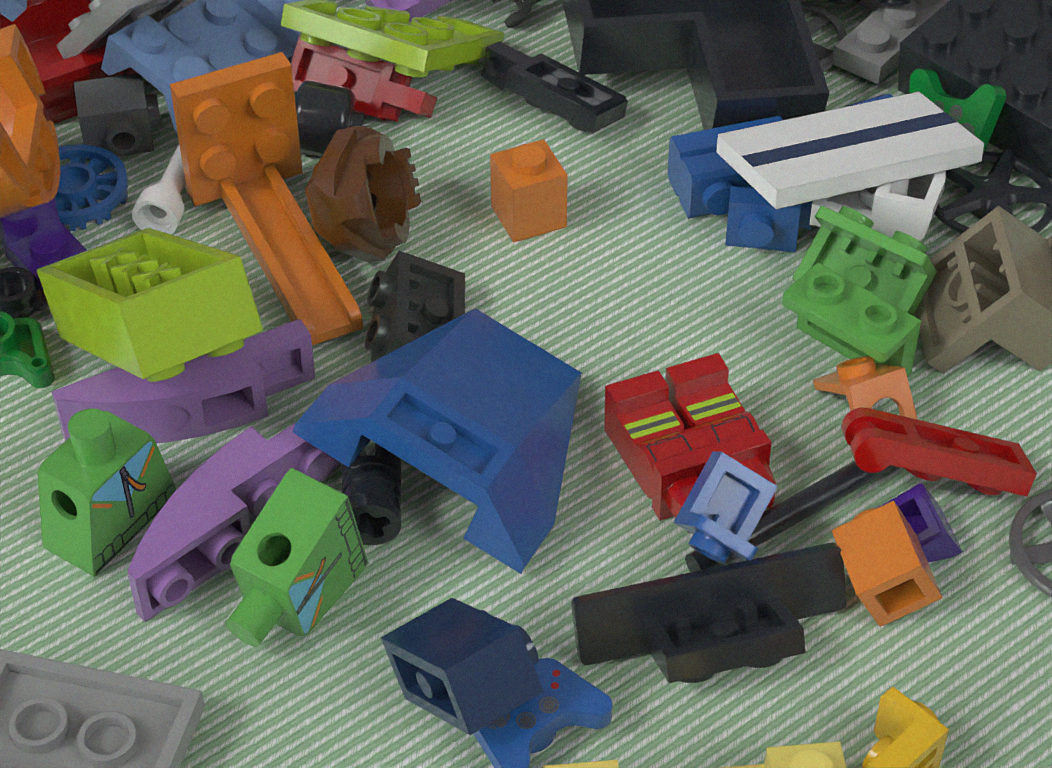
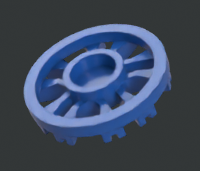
(83, 186)

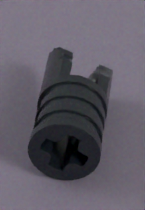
(375, 495)

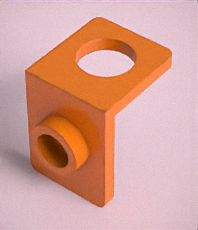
(868, 382)

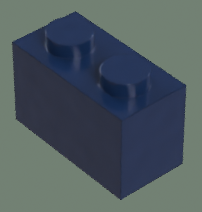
(463, 664)

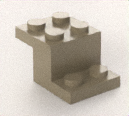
(989, 287)

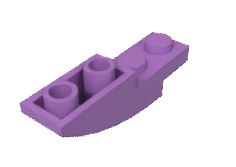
(206, 396)
(213, 513)

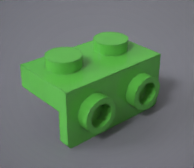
(881, 264)
(852, 318)

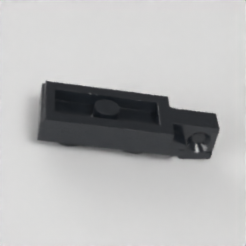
(554, 87)

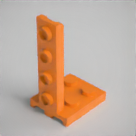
(239, 146)

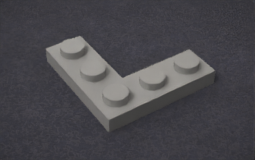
(874, 44)

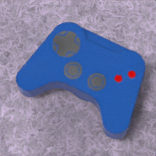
(533, 725)

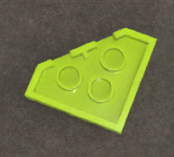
(388, 35)

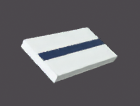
(848, 149)

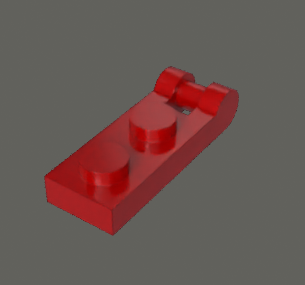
(936, 452)

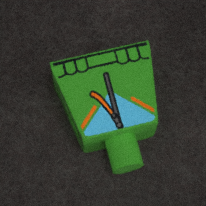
(100, 489)
(295, 559)

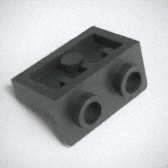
(411, 301)

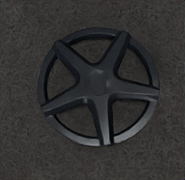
(994, 190)

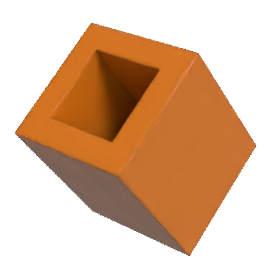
(528, 190)
(886, 563)

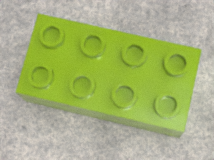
(152, 302)

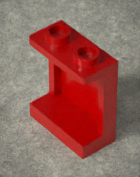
(42, 28)

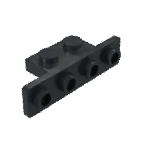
(713, 615)

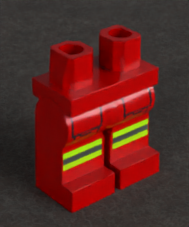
(676, 423)

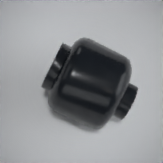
(322, 112)

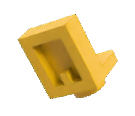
(906, 734)

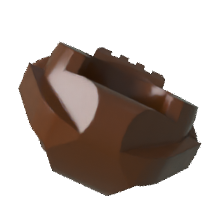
(351, 181)

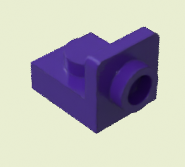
(37, 239)

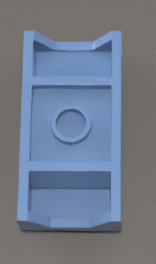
(199, 41)

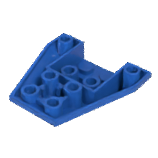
(470, 412)

